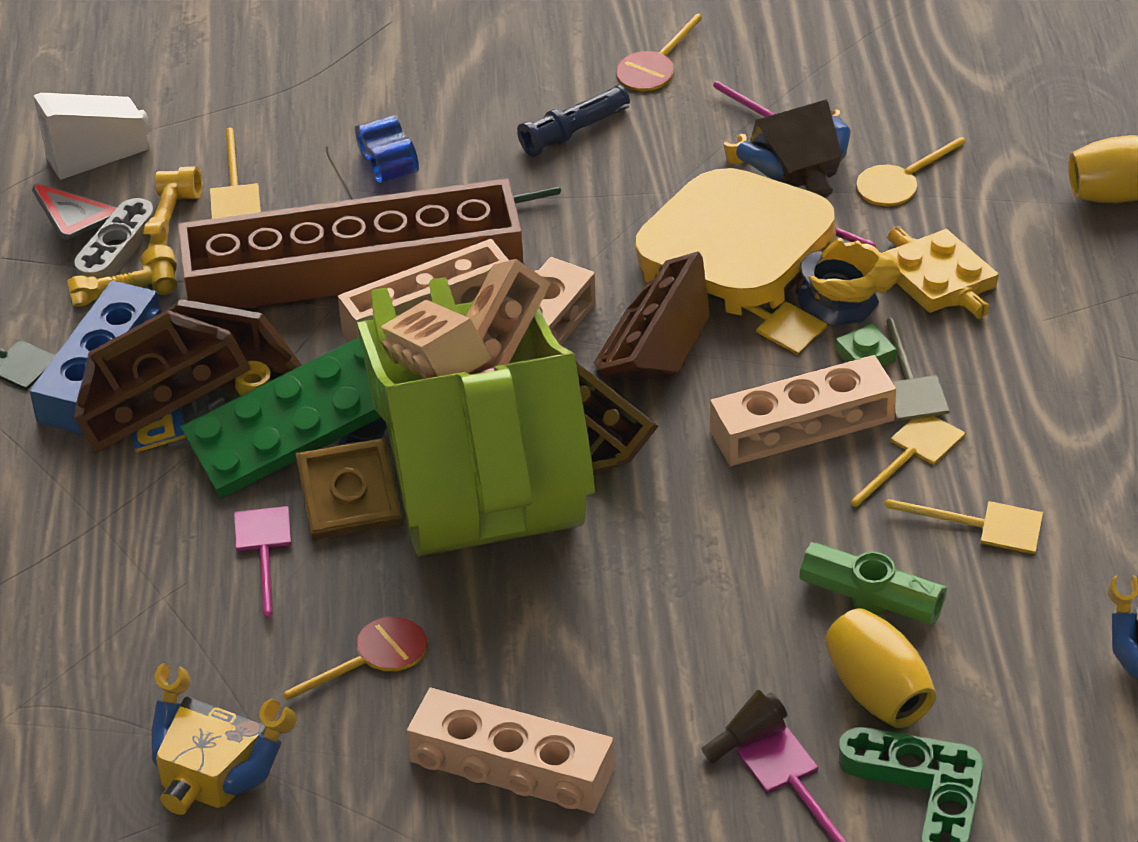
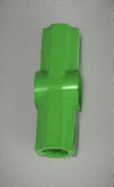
(873, 583)

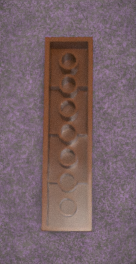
(341, 243)

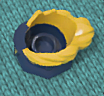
(844, 281)

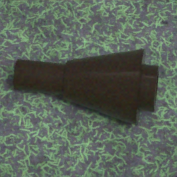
(755, 720)

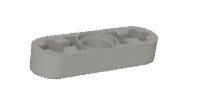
(124, 224)

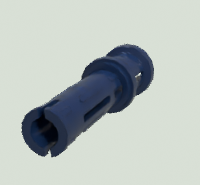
(559, 124)

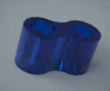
(387, 148)

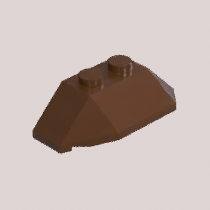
(659, 323)
(251, 331)
(152, 374)
(613, 425)

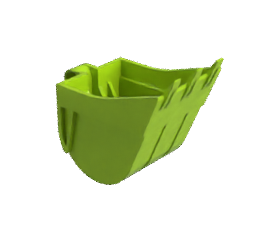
(486, 449)

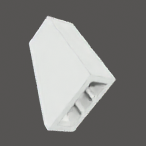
(89, 130)

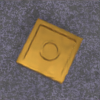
(348, 489)

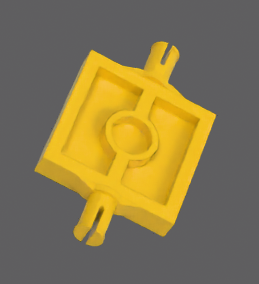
(942, 271)

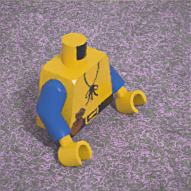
(210, 751)

